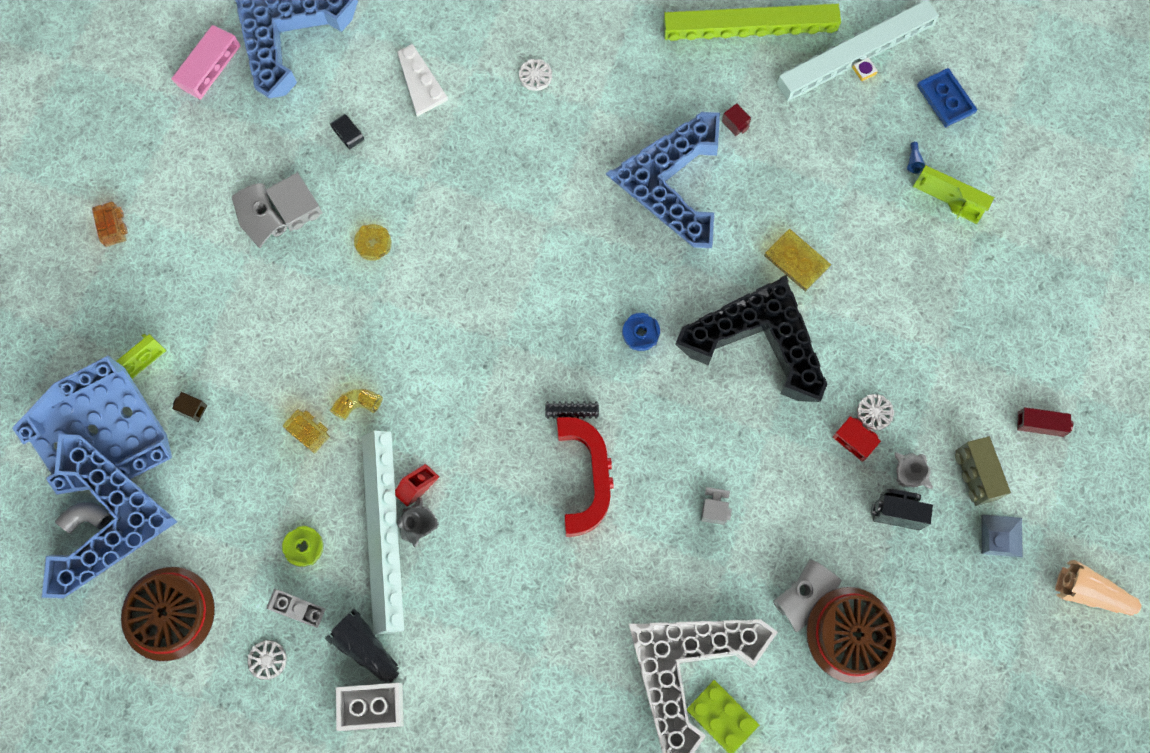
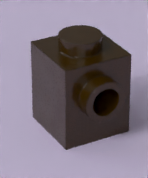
(189, 406)

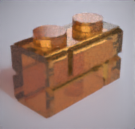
(109, 223)

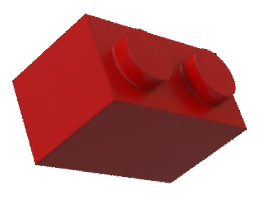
(857, 438)

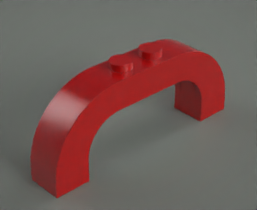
(580, 430)

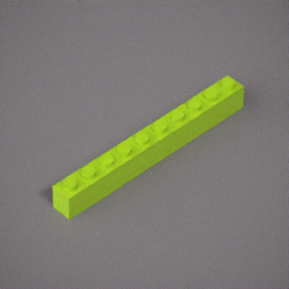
(751, 22)

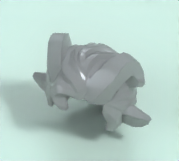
(913, 470)

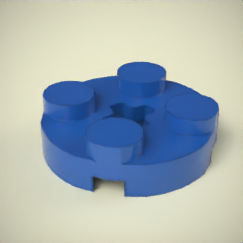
(634, 340)

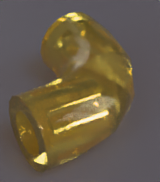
(356, 399)

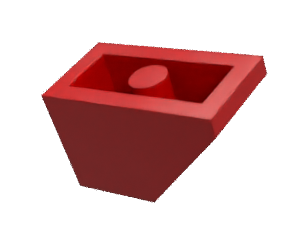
(415, 484)

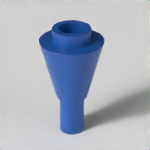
(916, 161)

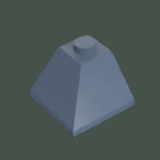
(1002, 536)

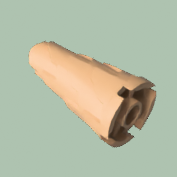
(1092, 589)

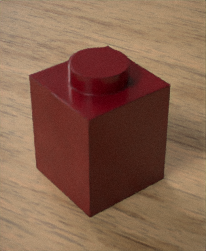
(736, 120)

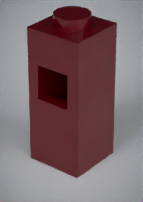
(1044, 422)

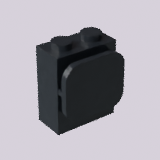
(902, 510)

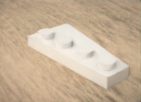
(422, 85)

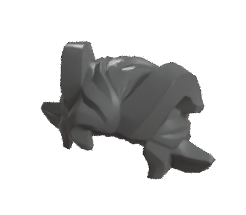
(416, 522)

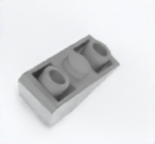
(295, 608)

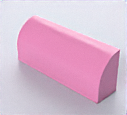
(206, 62)

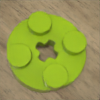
(308, 556)

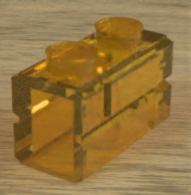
(307, 431)

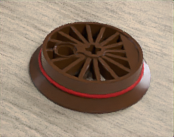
(183, 582)
(822, 635)

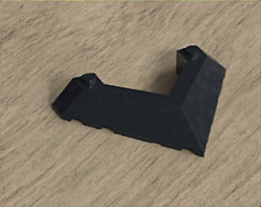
(767, 310)

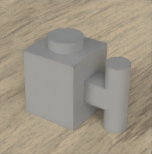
(715, 510)

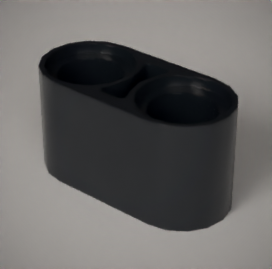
(347, 131)

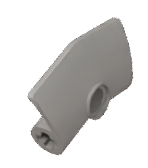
(248, 208)
(817, 583)

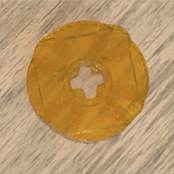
(370, 232)

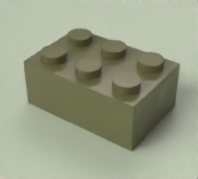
(982, 471)

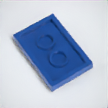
(947, 97)

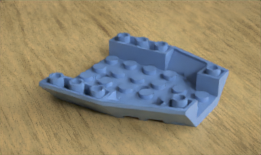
(96, 398)

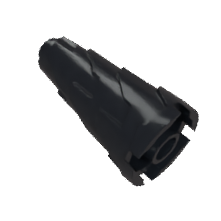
(357, 641)

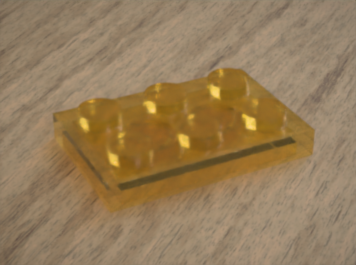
(797, 260)

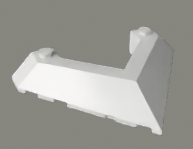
(666, 645)

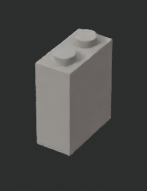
(294, 202)

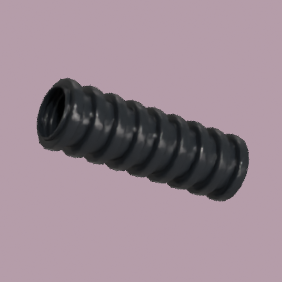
(572, 409)

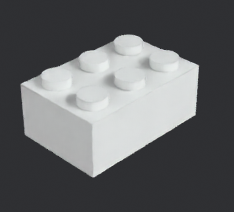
(369, 706)

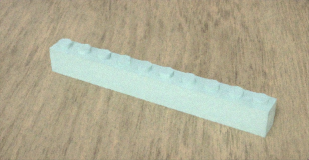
(861, 46)
(382, 533)

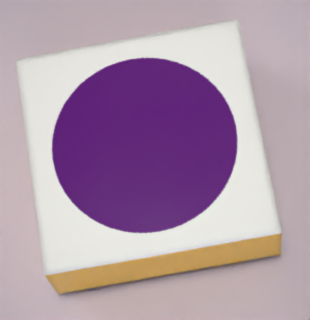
(864, 69)

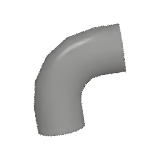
(83, 512)

